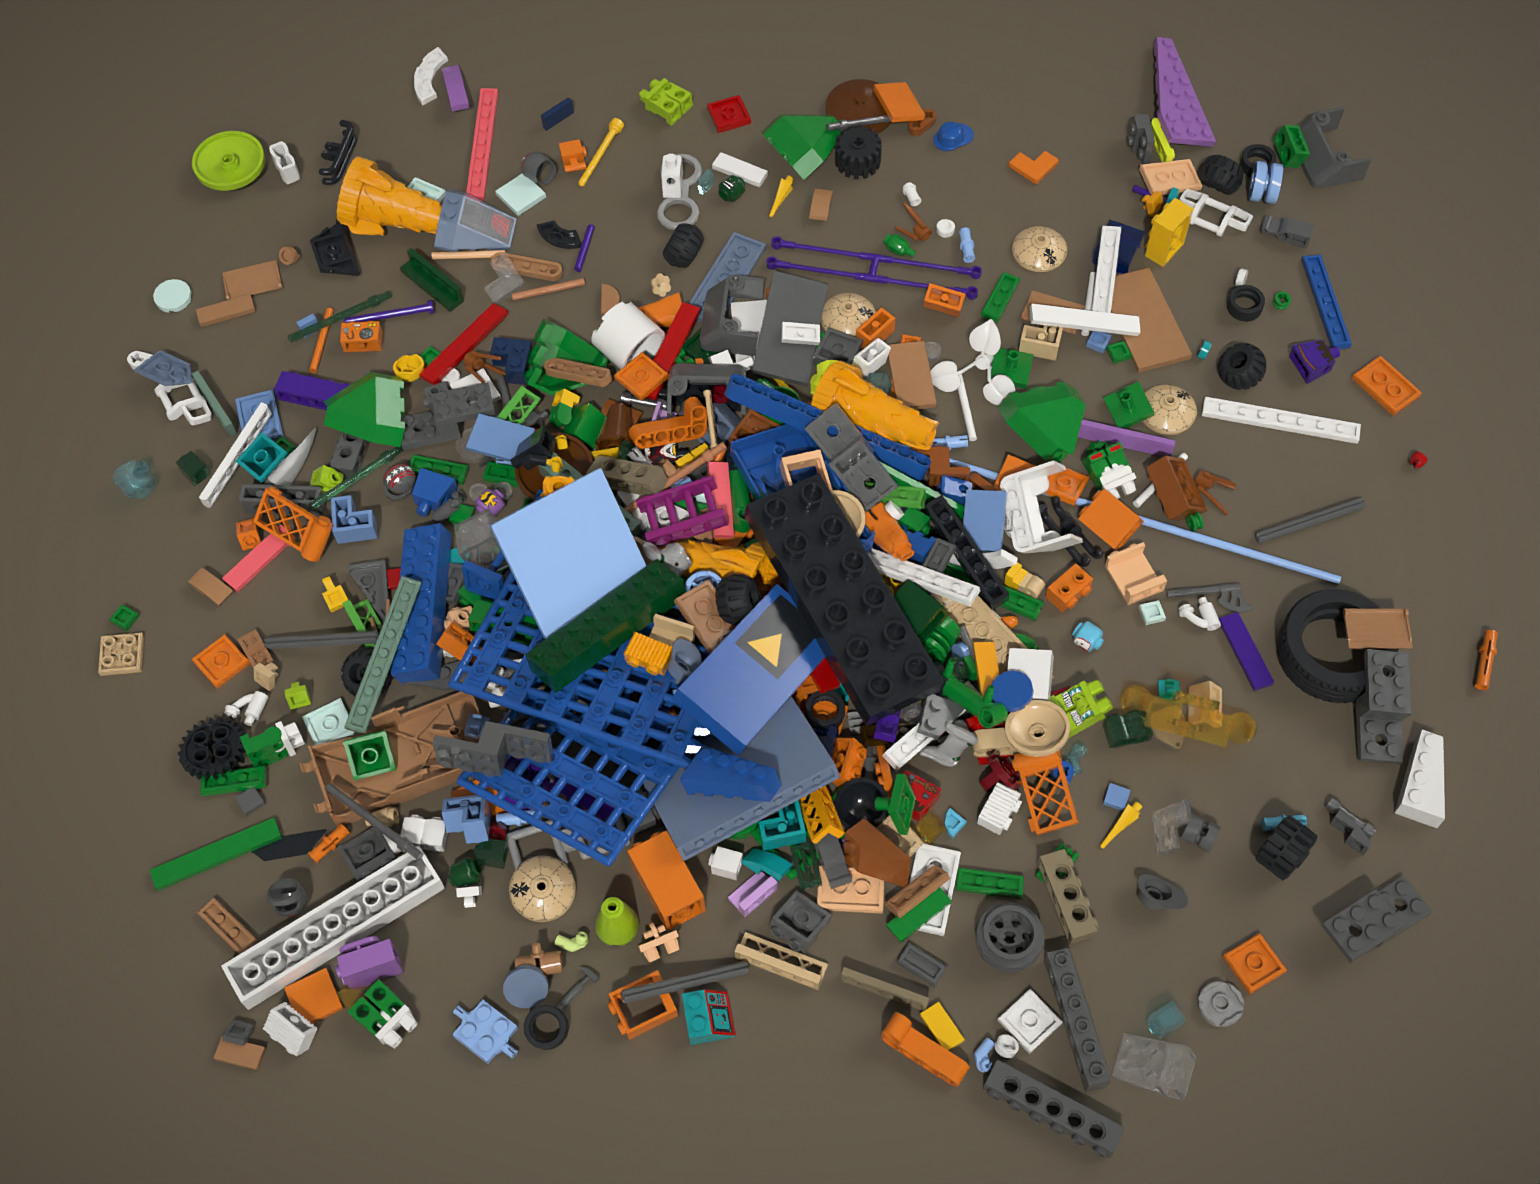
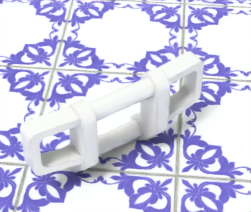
(1228, 219)
(184, 406)

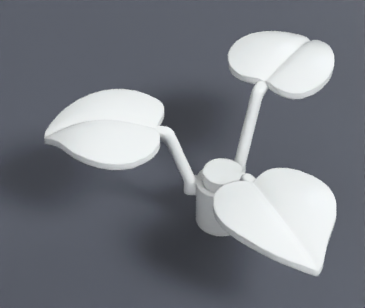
(988, 341)

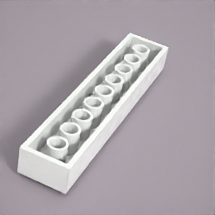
(324, 930)

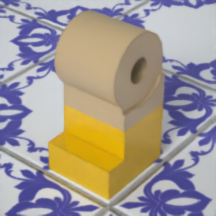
(1023, 581)

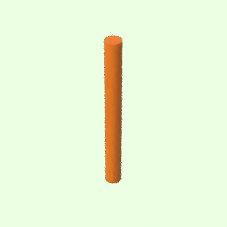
(320, 343)

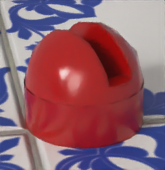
(1418, 459)

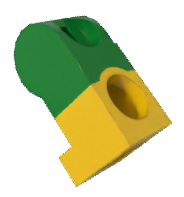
(561, 408)

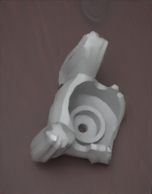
(669, 556)
(951, 745)

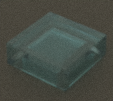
(705, 182)

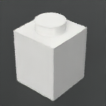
(726, 863)

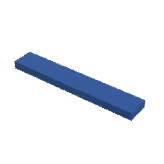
(1326, 301)

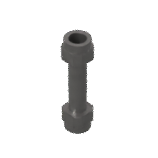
(626, 399)
(1335, 805)

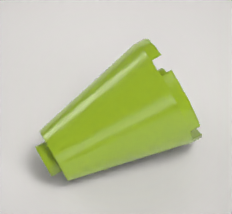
(616, 922)

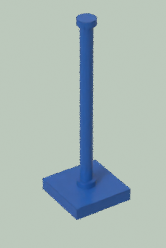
(486, 581)

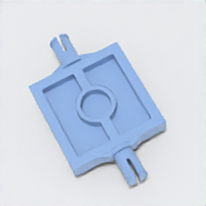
(485, 1031)

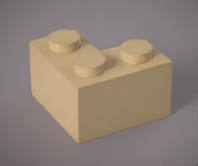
(1041, 341)

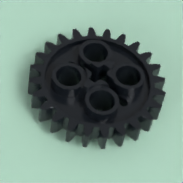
(197, 748)

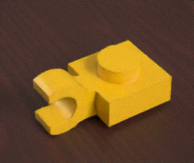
(334, 595)

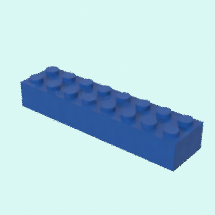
(427, 561)

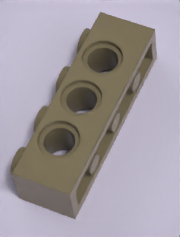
(631, 476)
(1073, 929)

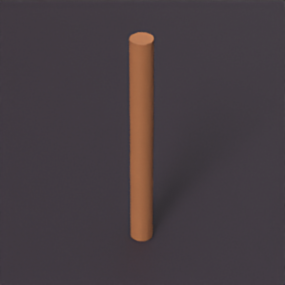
(548, 289)

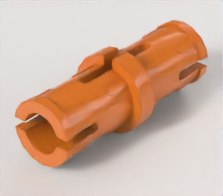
(329, 843)

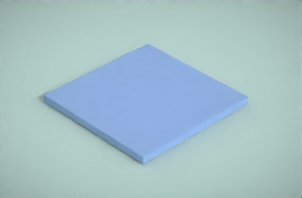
(568, 550)

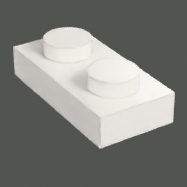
(800, 333)

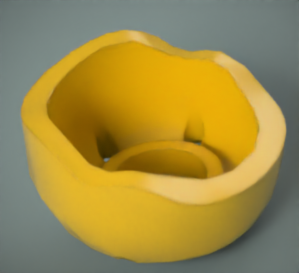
(410, 373)

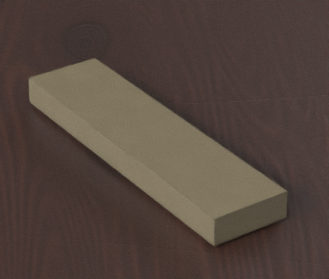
(884, 989)

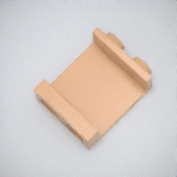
(1134, 574)

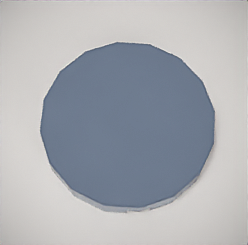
(525, 986)

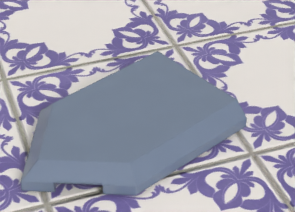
(165, 369)

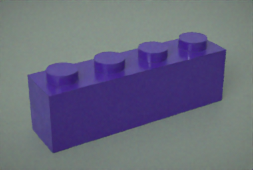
(306, 389)

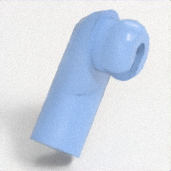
(981, 1055)

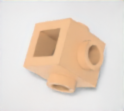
(459, 617)

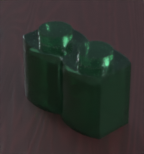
(1126, 729)

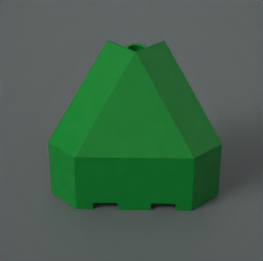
(802, 139)
(560, 343)
(369, 409)
(1046, 418)

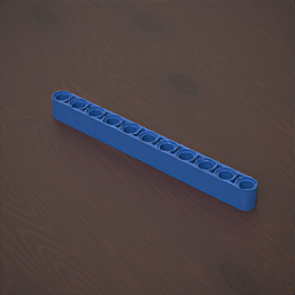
(799, 414)

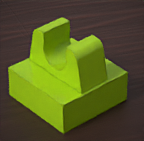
(297, 696)

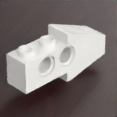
(660, 513)

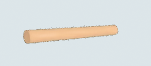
(464, 254)

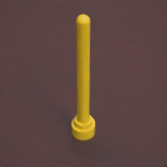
(615, 127)

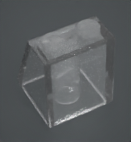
(476, 540)

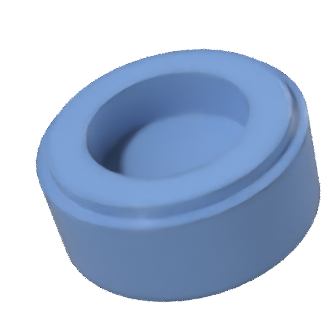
(960, 650)

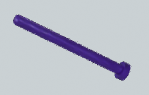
(393, 313)

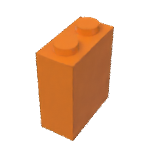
(1110, 519)

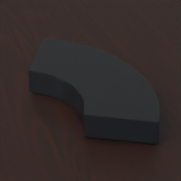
(557, 236)

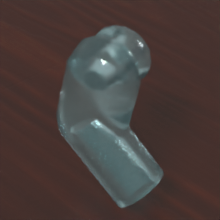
(1074, 756)

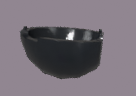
(857, 802)

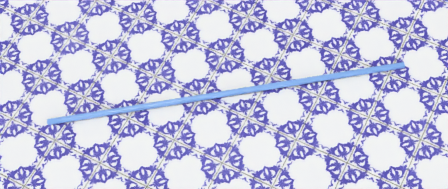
(1190, 534)

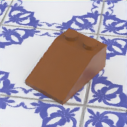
(875, 854)

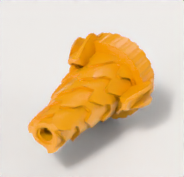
(376, 199)
(872, 407)
(728, 560)

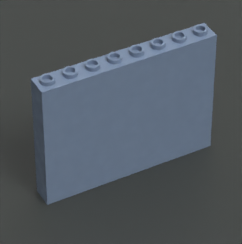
(783, 744)

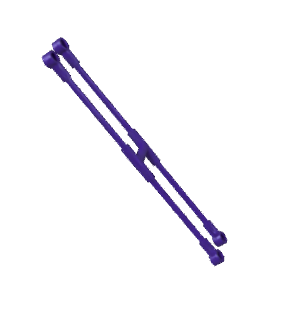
(875, 259)

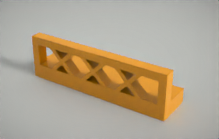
(824, 814)

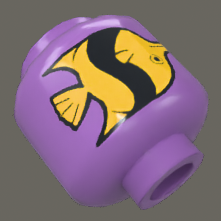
(491, 500)

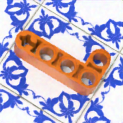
(672, 430)
(923, 1050)

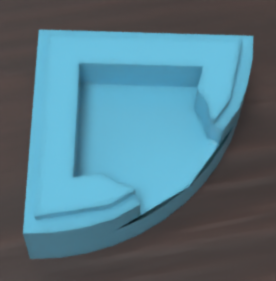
(953, 823)

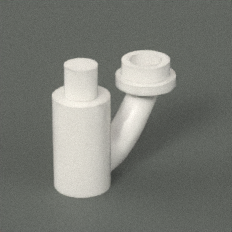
(1207, 611)
(256, 704)

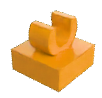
(1154, 203)

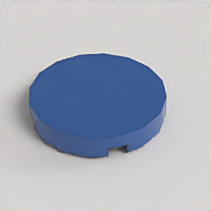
(1013, 690)

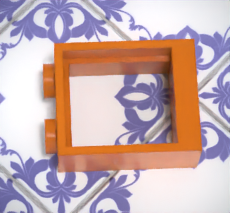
(615, 997)

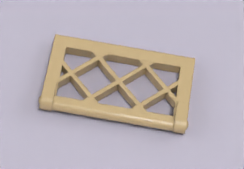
(711, 420)

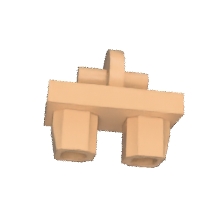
(649, 948)

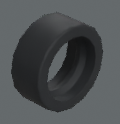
(1256, 150)
(1249, 292)
(830, 696)
(529, 1022)

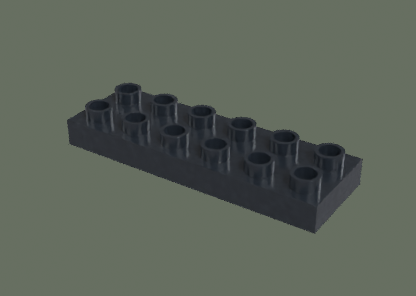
(843, 599)

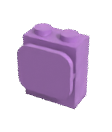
(367, 961)

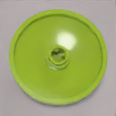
(228, 160)

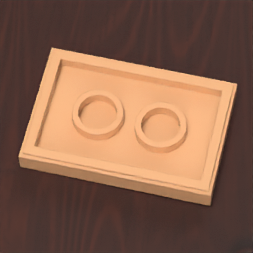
(1170, 174)
(862, 895)

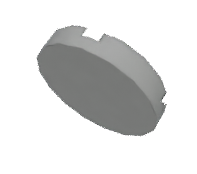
(1220, 1004)

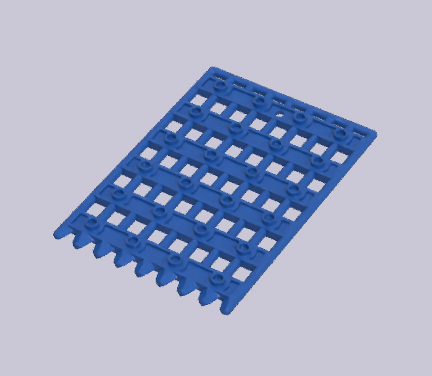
(605, 698)
(587, 780)

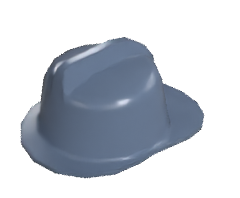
(684, 660)

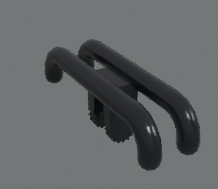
(338, 154)
(1069, 527)

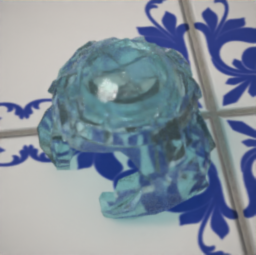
(134, 479)

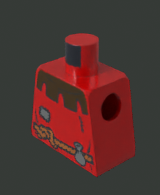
(925, 793)

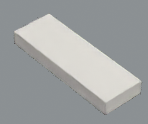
(739, 168)

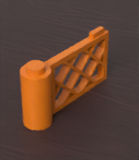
(315, 534)
(1032, 766)

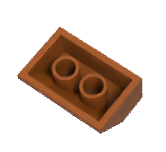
(1176, 488)

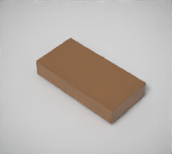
(245, 1056)

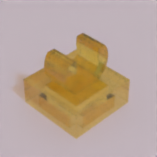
(930, 828)

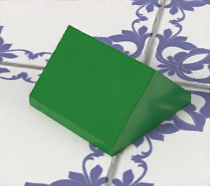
(585, 424)
(369, 755)

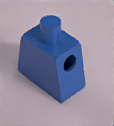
(954, 488)
(432, 491)

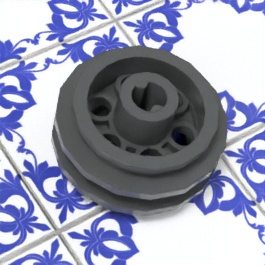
(1001, 954)

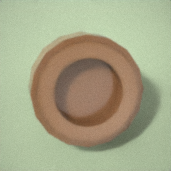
(288, 255)

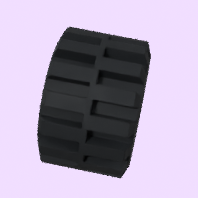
(858, 152)
(1286, 847)

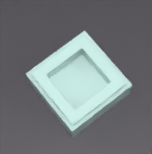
(1152, 612)

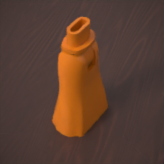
(663, 311)
(888, 533)

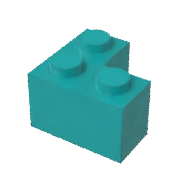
(784, 830)

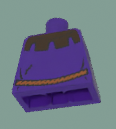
(1313, 359)

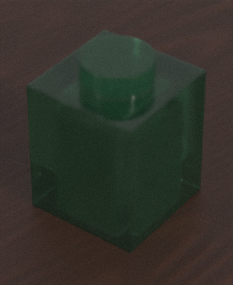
(192, 468)
(492, 853)

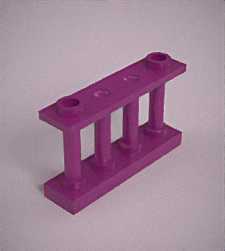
(681, 530)

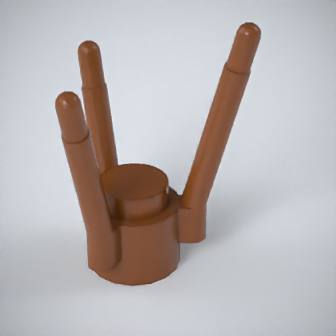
(920, 230)
(474, 361)
(1207, 480)

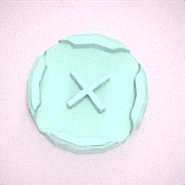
(172, 295)

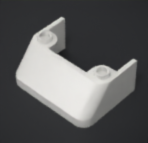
(1028, 529)

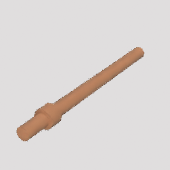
(707, 456)

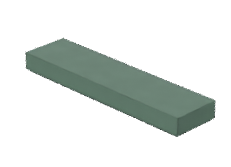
(214, 404)

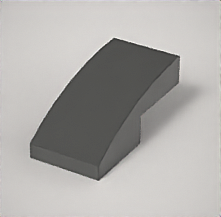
(1357, 838)

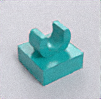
(1167, 687)

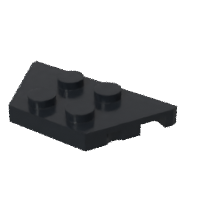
(334, 251)

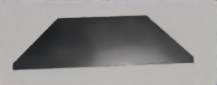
(290, 845)

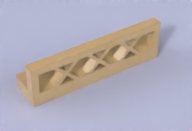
(779, 966)

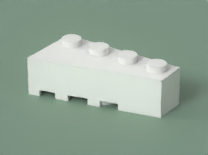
(1423, 783)

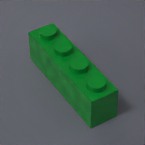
(479, 612)

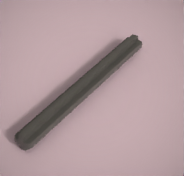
(1309, 520)
(321, 640)
(684, 981)

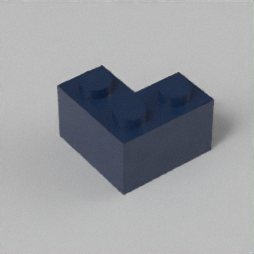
(513, 356)

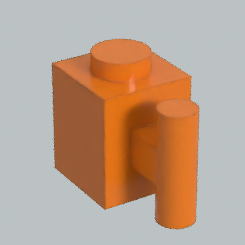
(573, 155)

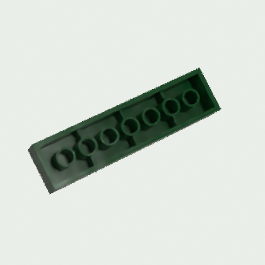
(605, 625)

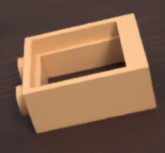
(801, 461)

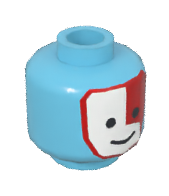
(1088, 636)

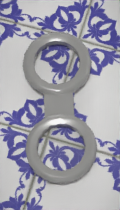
(686, 183)

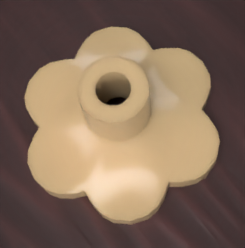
(660, 285)

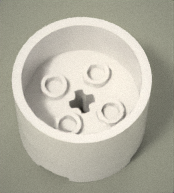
(627, 334)

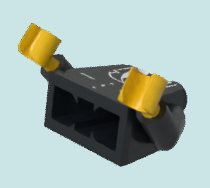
(538, 449)

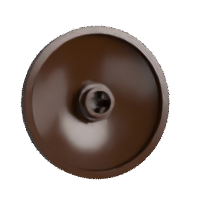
(855, 101)
(575, 455)

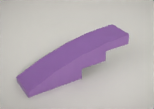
(455, 88)

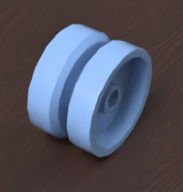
(1265, 183)

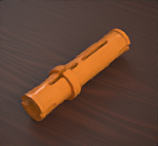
(1489, 640)

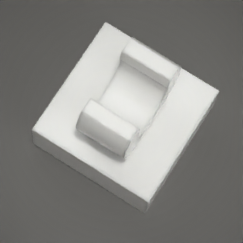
(469, 895)

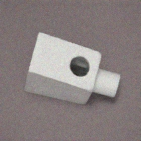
(672, 168)

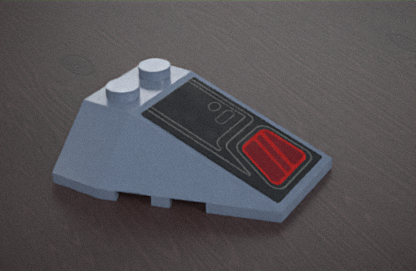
(472, 224)

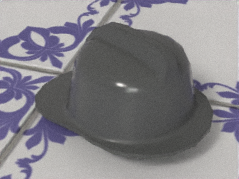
(1159, 894)

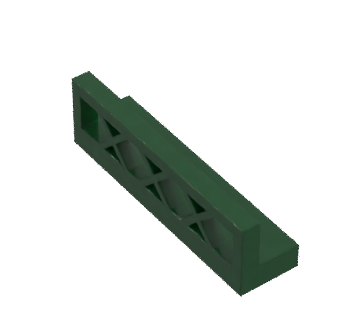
(432, 281)

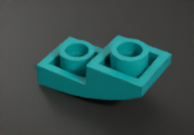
(761, 860)

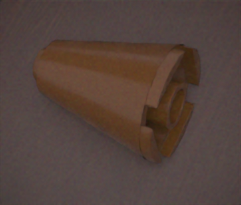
(615, 428)

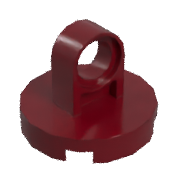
(1002, 772)

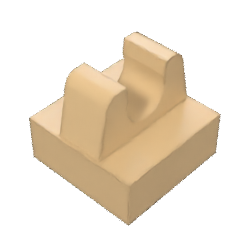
(265, 675)

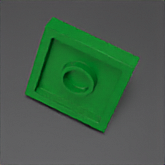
(1014, 365)
(1129, 406)
(900, 804)

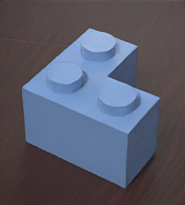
(349, 524)
(467, 815)

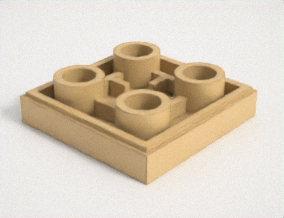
(121, 654)

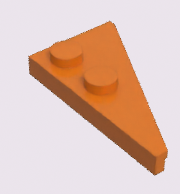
(883, 770)

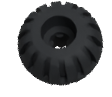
(1221, 174)
(683, 245)
(1242, 366)
(736, 597)
(355, 668)

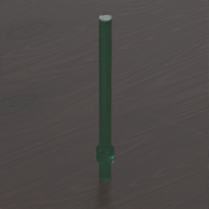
(372, 301)
(385, 458)

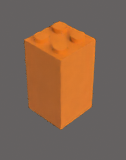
(666, 880)

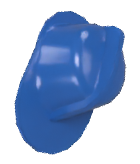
(952, 135)

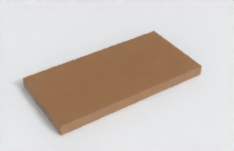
(1160, 336)

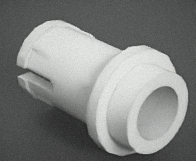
(910, 191)

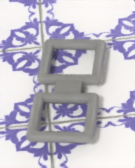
(560, 847)

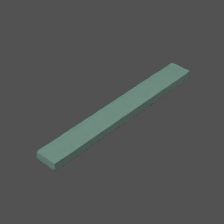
(382, 655)

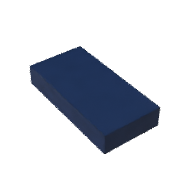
(557, 113)

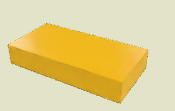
(941, 1027)

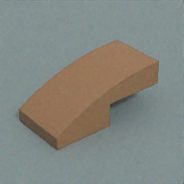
(821, 204)
(210, 586)
(254, 649)

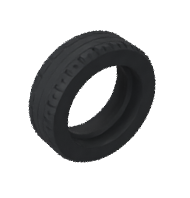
(1297, 662)

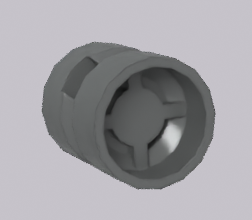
(1193, 829)

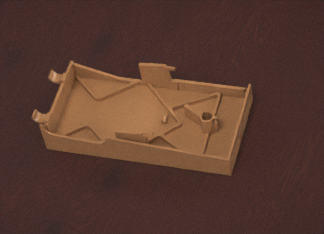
(413, 754)

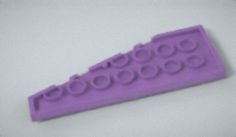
(1177, 101)

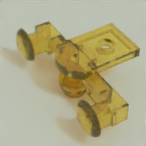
(1212, 725)

